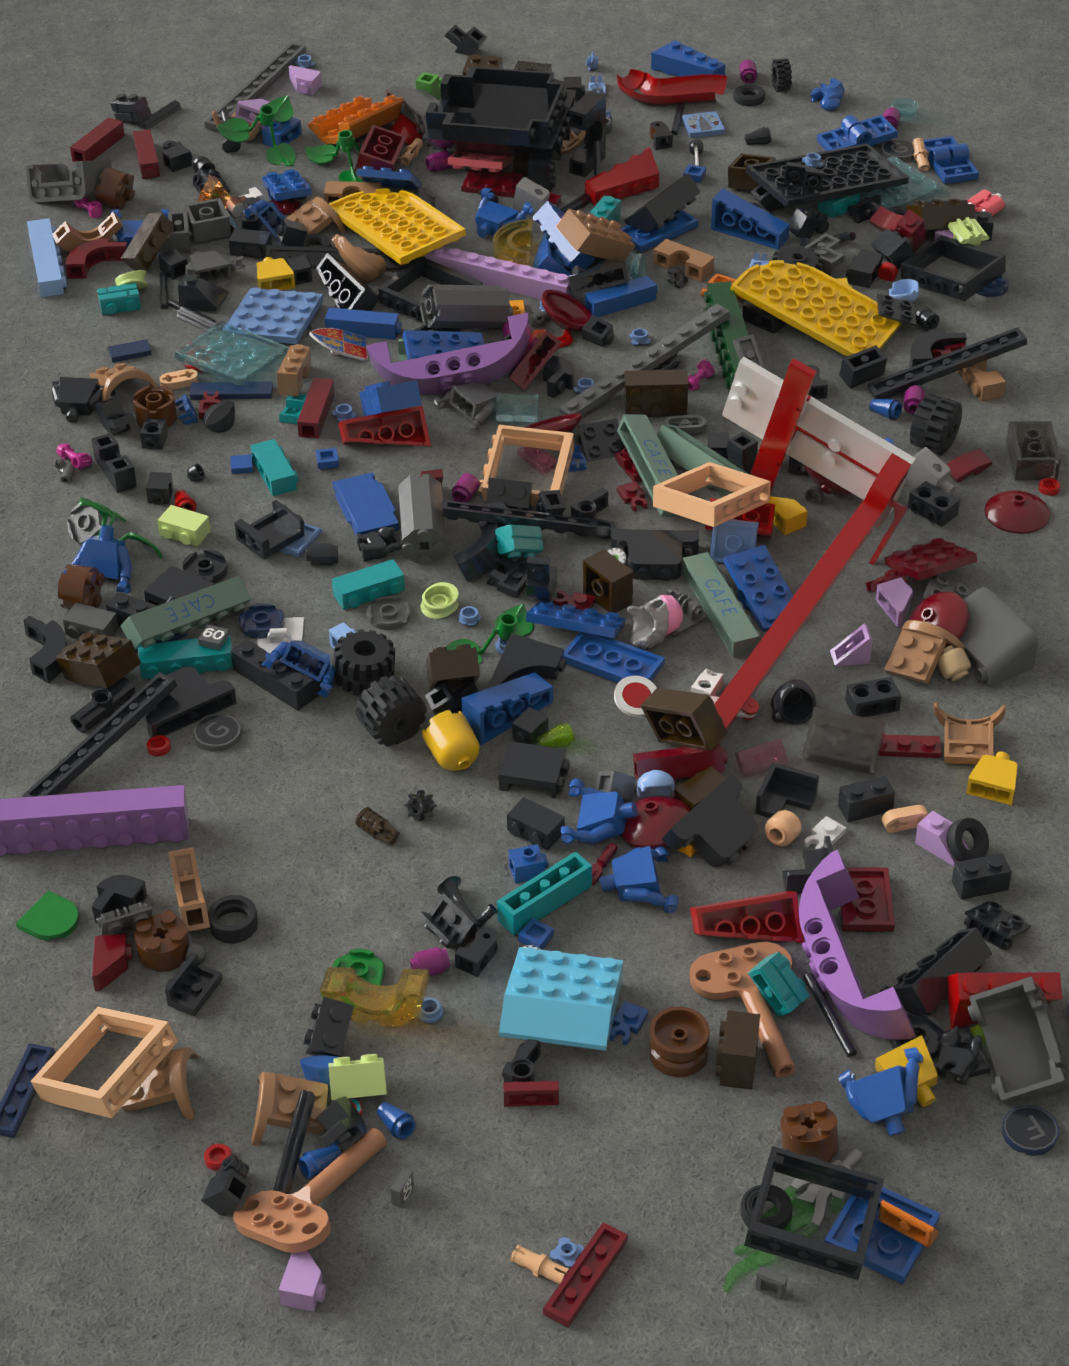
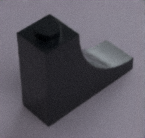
(604, 275)
(528, 656)

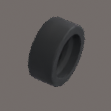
(234, 933)

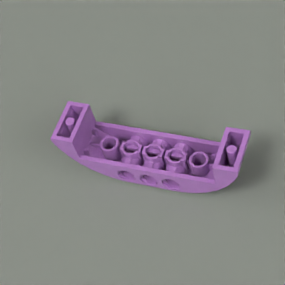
(457, 367)
(825, 890)

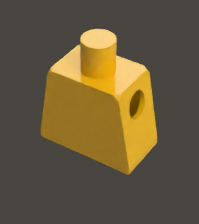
(275, 274)
(993, 778)
(927, 1073)

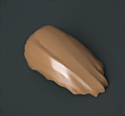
(363, 264)

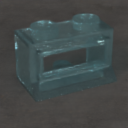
(517, 407)

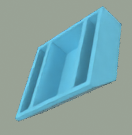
(561, 998)

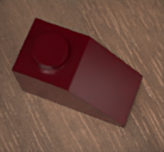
(110, 958)

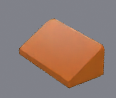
(907, 1224)

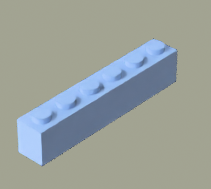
(46, 258)

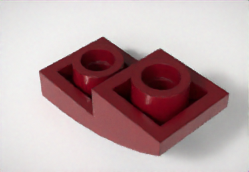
(625, 461)
(968, 463)

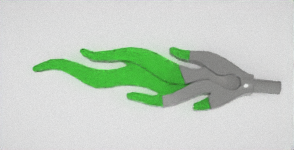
(807, 1211)

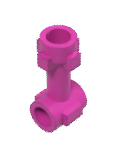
(94, 207)
(705, 370)
(78, 460)

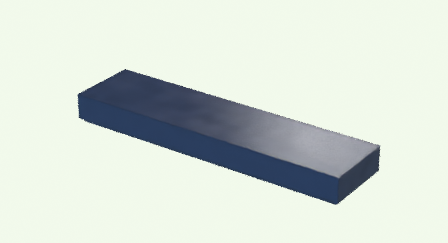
(229, 390)
(20, 1089)

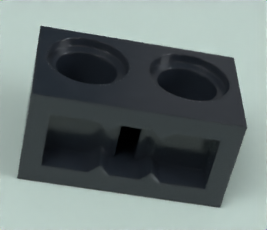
(933, 503)
(873, 697)

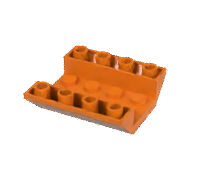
(356, 117)

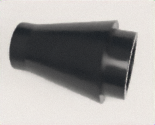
(759, 136)

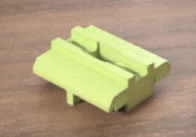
(968, 231)

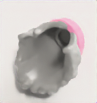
(654, 621)

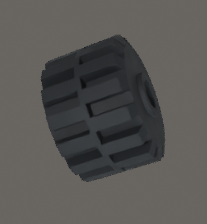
(799, 254)
(936, 423)
(362, 660)
(391, 710)

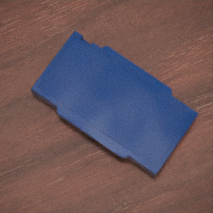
(365, 503)

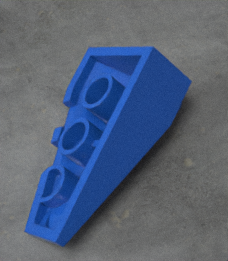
(548, 258)

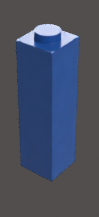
(621, 296)
(364, 323)

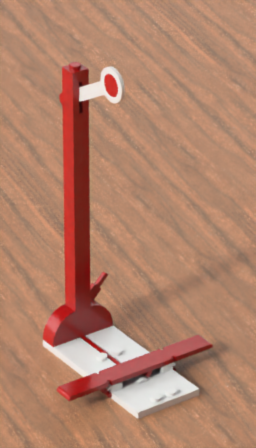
(834, 447)

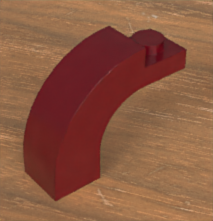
(91, 253)

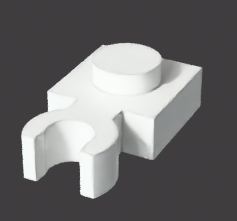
(825, 827)

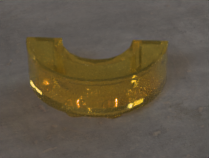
(512, 242)
(389, 1004)

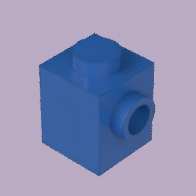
(526, 863)

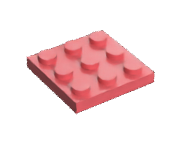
(478, 161)

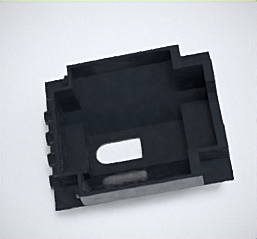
(500, 113)

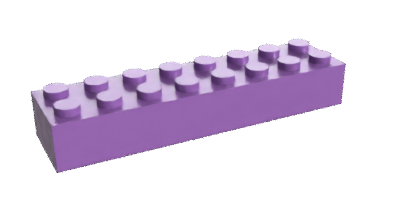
(93, 819)

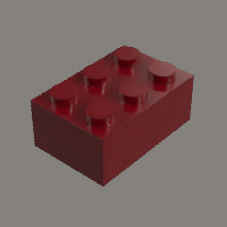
(381, 149)

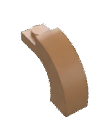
(69, 237)
(188, 889)

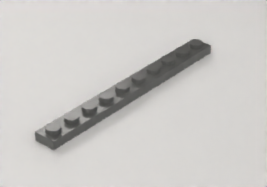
(260, 81)
(647, 360)

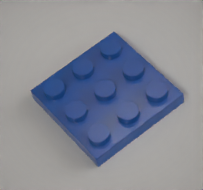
(389, 178)
(888, 1249)

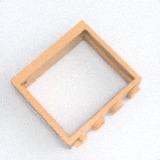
(529, 438)
(675, 498)
(124, 1081)

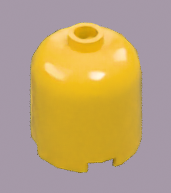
(451, 741)

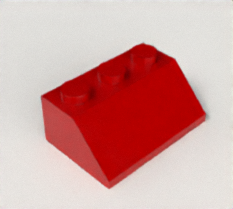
(763, 515)

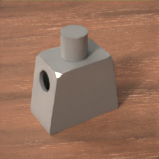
(532, 193)
(930, 469)

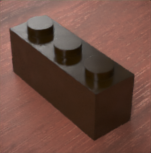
(147, 241)

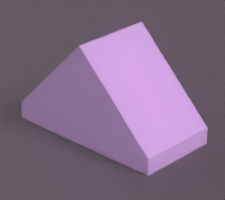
(854, 648)

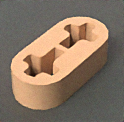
(179, 379)
(904, 818)

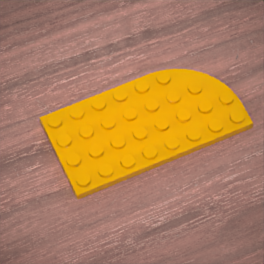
(397, 223)
(816, 305)

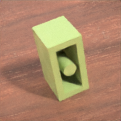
(184, 525)
(357, 1077)

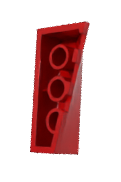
(625, 179)
(392, 427)
(757, 917)
(968, 984)

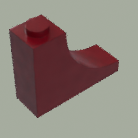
(906, 225)
(538, 352)

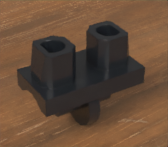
(865, 209)

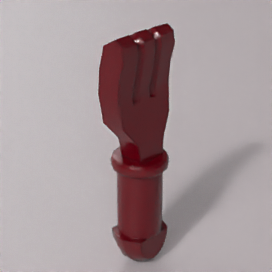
(602, 861)

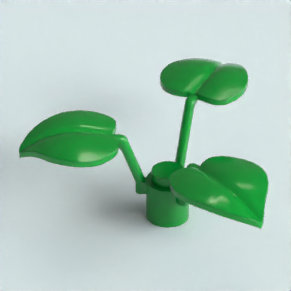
(279, 110)
(324, 154)
(106, 511)
(508, 622)

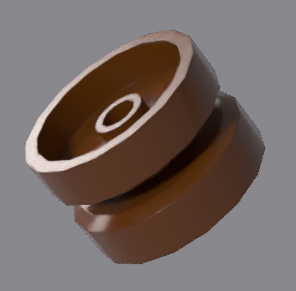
(679, 1041)

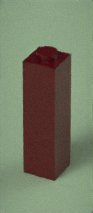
(97, 140)
(146, 154)
(316, 408)
(680, 761)

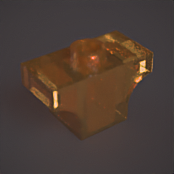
(213, 190)

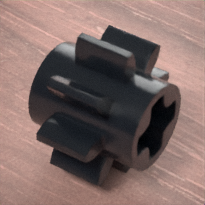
(414, 802)

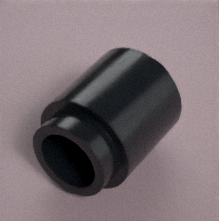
(322, 554)

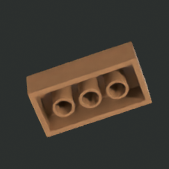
(595, 235)

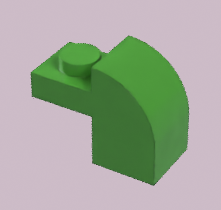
(429, 83)

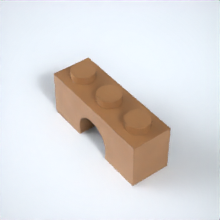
(337, 190)
(698, 264)
(294, 367)
(982, 383)

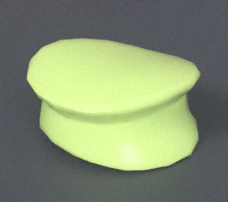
(133, 277)
(439, 600)

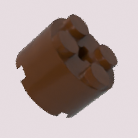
(115, 188)
(155, 404)
(80, 586)
(162, 942)
(810, 1130)

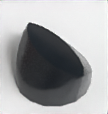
(220, 416)

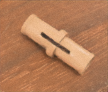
(921, 154)
(407, 157)
(539, 1264)

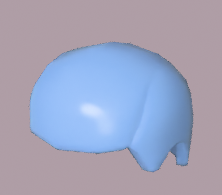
(905, 290)
(655, 783)

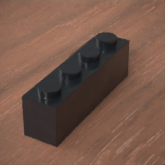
(665, 205)
(345, 285)
(280, 681)
(927, 985)

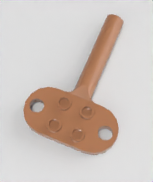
(730, 978)
(289, 1218)

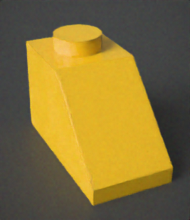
(788, 514)

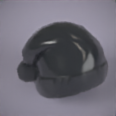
(793, 702)

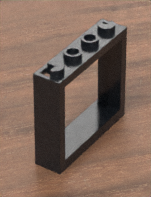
(990, 262)
(422, 267)
(802, 1248)

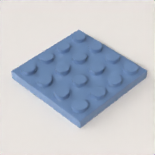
(277, 313)

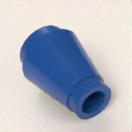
(886, 407)
(396, 1120)
(317, 1160)

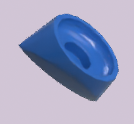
(316, 1068)

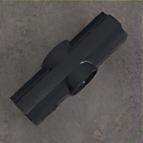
(102, 704)

